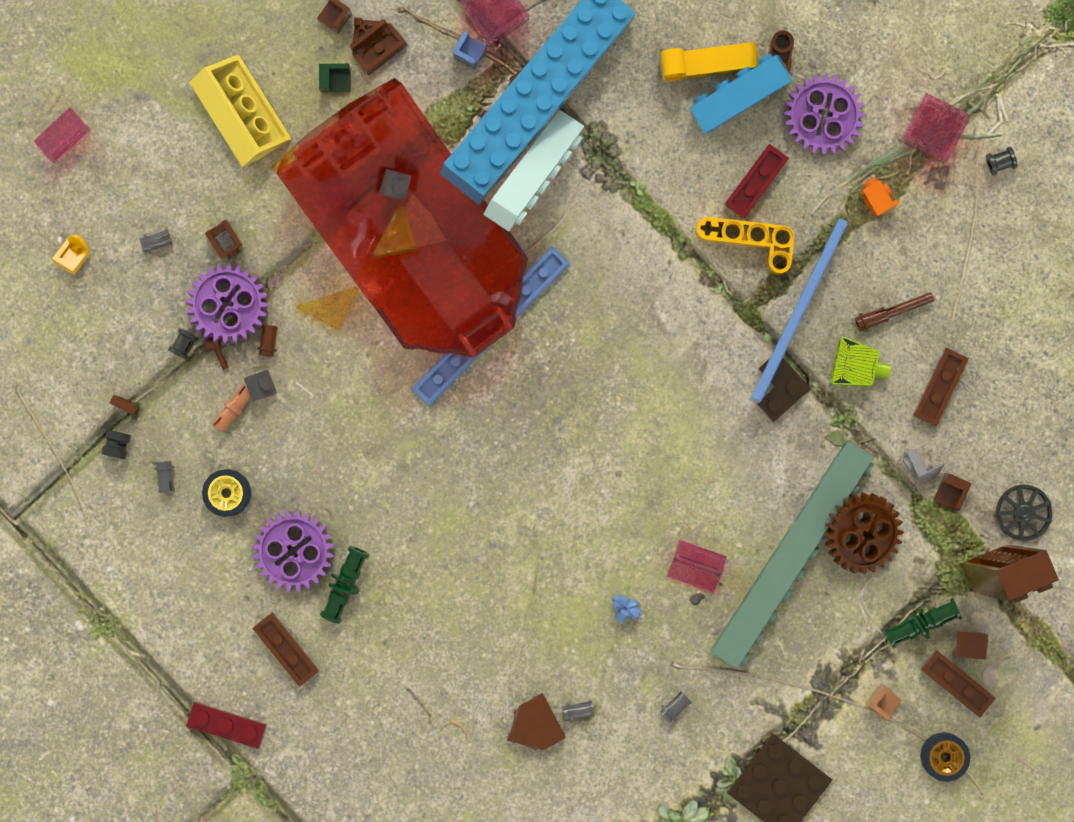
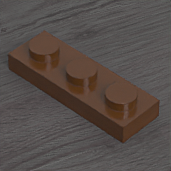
(940, 386)
(285, 649)
(958, 683)

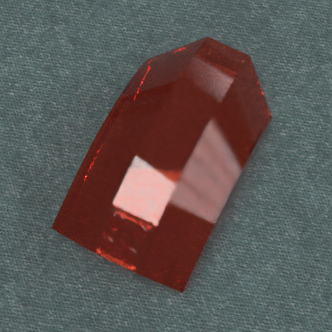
(467, 270)

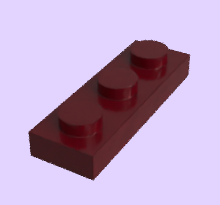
(756, 181)
(226, 725)

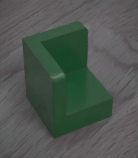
(335, 77)

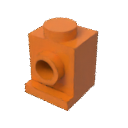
(877, 197)

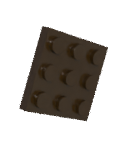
(779, 783)

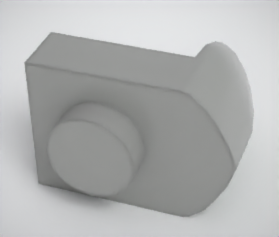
(915, 464)

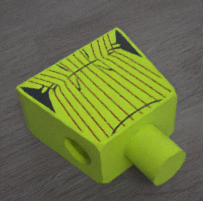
(857, 364)

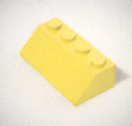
(239, 110)

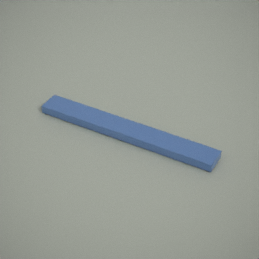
(798, 311)
(453, 365)

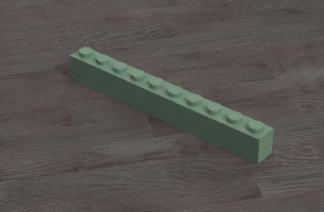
(791, 555)

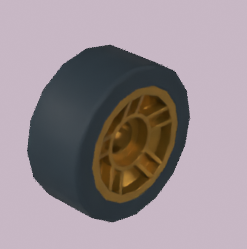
(954, 766)

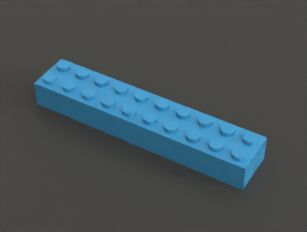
(535, 96)

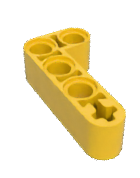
(707, 62)
(744, 239)

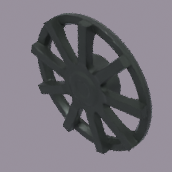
(1024, 512)

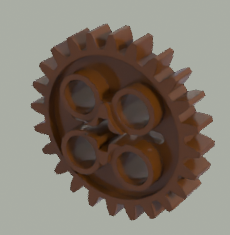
(880, 543)

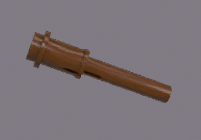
(881, 315)

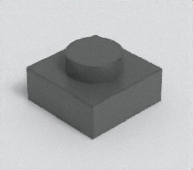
(395, 184)
(260, 385)

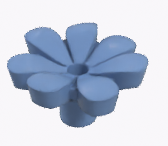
(625, 608)

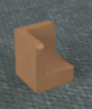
(883, 702)

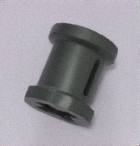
(1001, 161)
(183, 344)

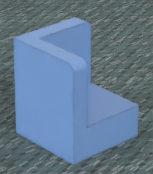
(469, 50)

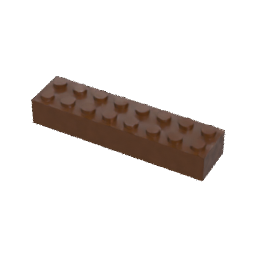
(1010, 572)

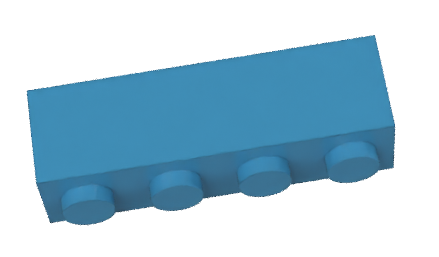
(741, 93)

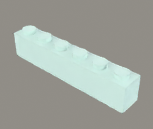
(534, 170)

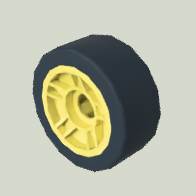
(214, 497)

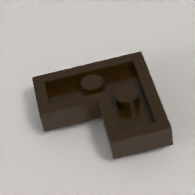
(787, 390)

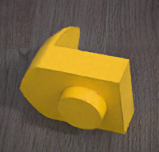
(72, 254)

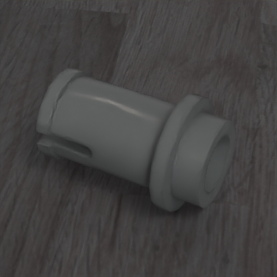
(153, 241)
(165, 476)
(675, 707)
(578, 711)

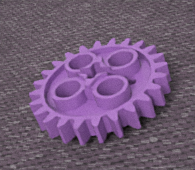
(845, 121)
(207, 293)
(279, 532)

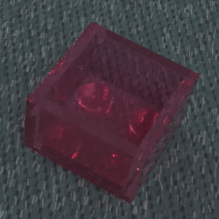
(494, 17)
(935, 128)

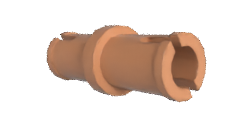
(232, 409)

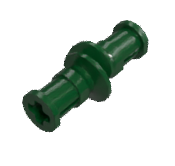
(344, 584)
(923, 623)

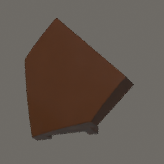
(375, 43)
(535, 725)

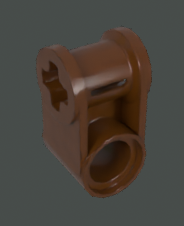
(785, 54)

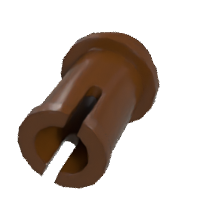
(268, 341)

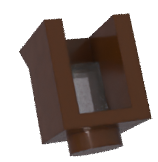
(224, 240)

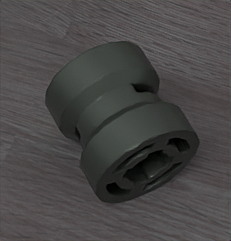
(116, 444)

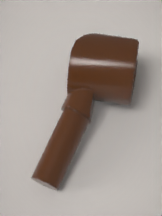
(211, 346)

